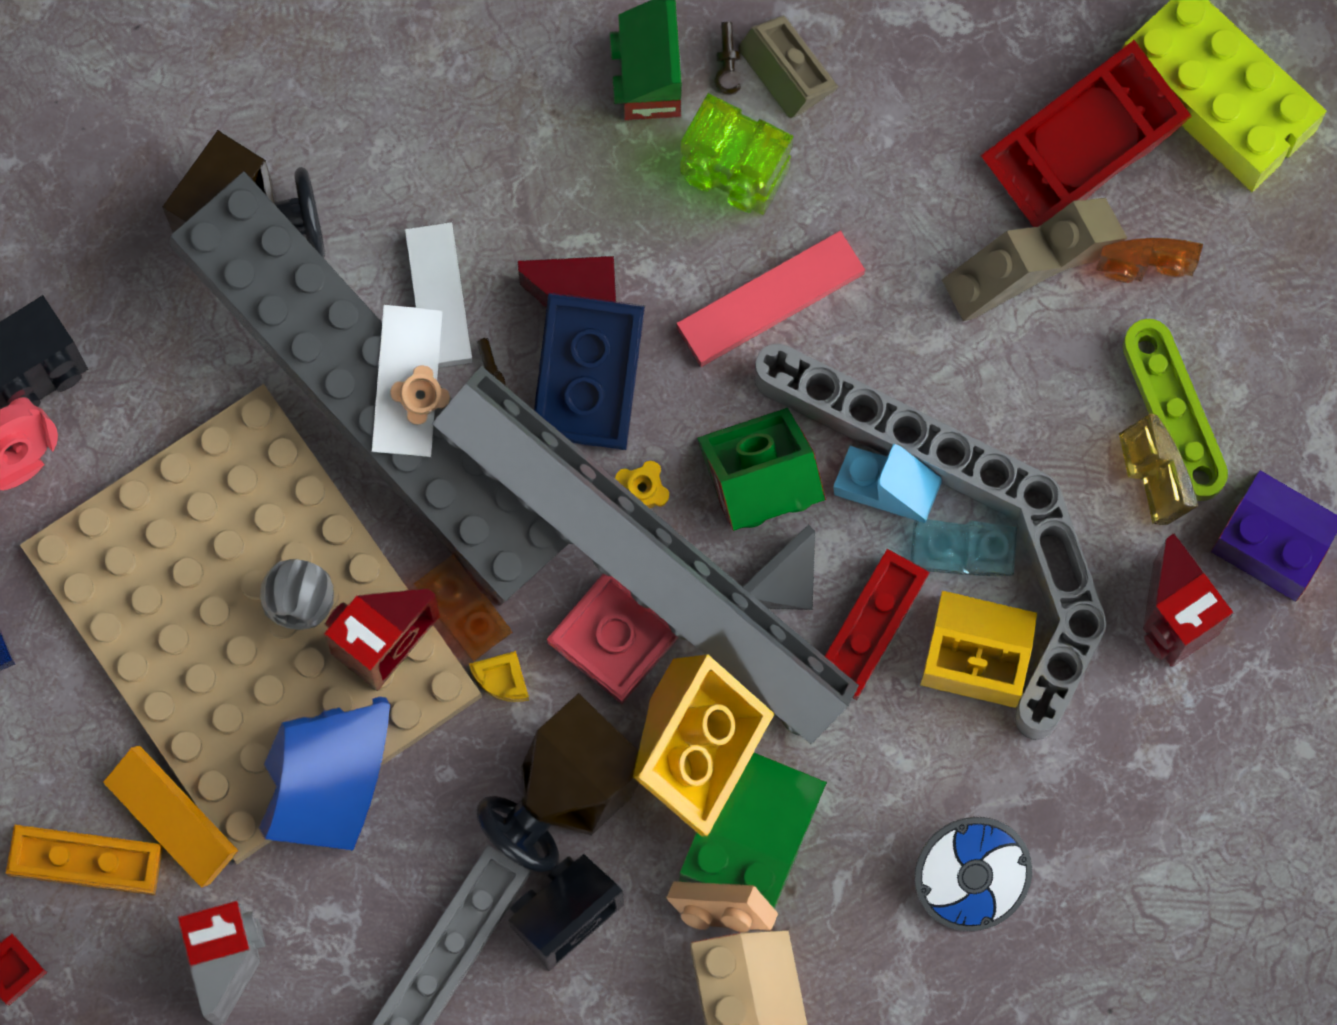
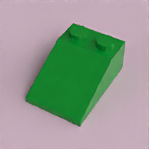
(757, 830)

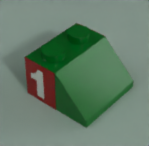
(649, 61)
(762, 469)

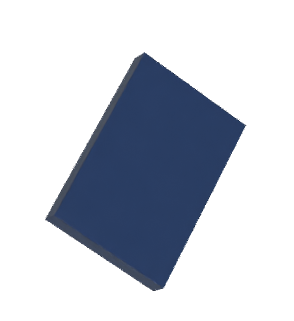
(589, 368)

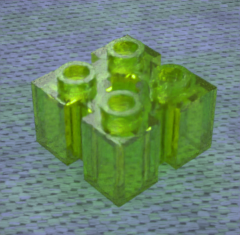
(735, 155)

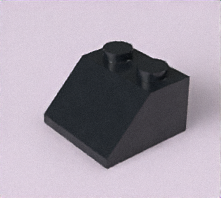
(566, 909)

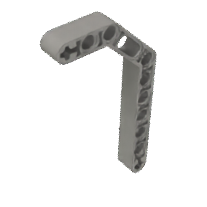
(965, 479)

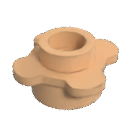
(421, 380)

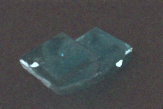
(964, 549)

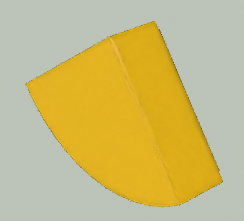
(501, 677)

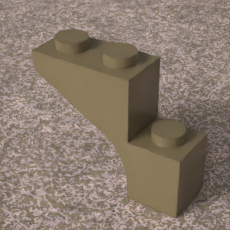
(1032, 255)

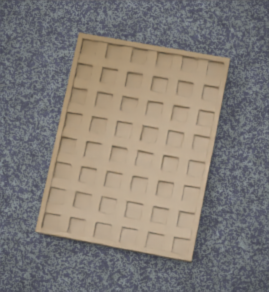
(170, 603)

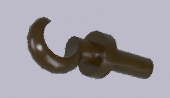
(728, 57)

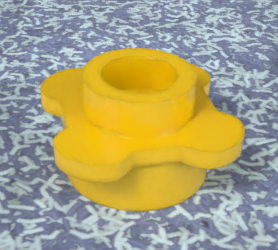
(648, 475)

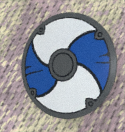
(973, 873)

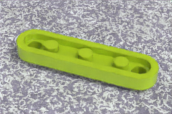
(1172, 397)

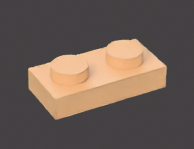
(721, 906)

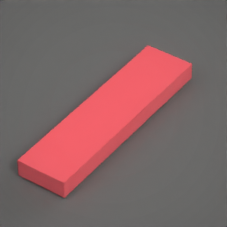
(770, 298)

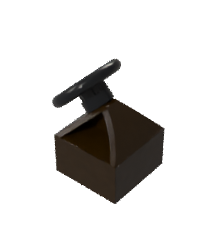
(219, 166)
(571, 779)

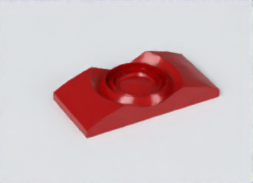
(1087, 135)

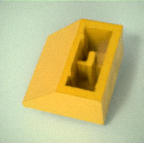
(979, 649)

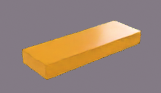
(170, 816)
(84, 860)

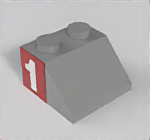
(222, 955)

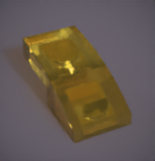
(1155, 458)

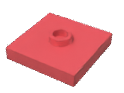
(612, 638)

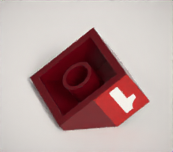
(1181, 605)
(380, 631)

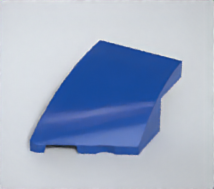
(325, 775)

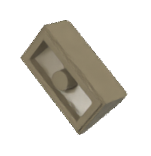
(786, 66)

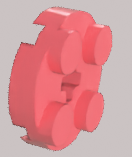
(29, 434)

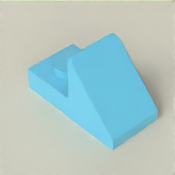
(888, 483)

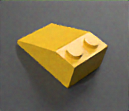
(698, 739)

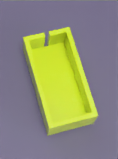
(1230, 87)

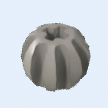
(297, 594)

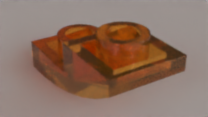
(1130, 258)
(464, 609)

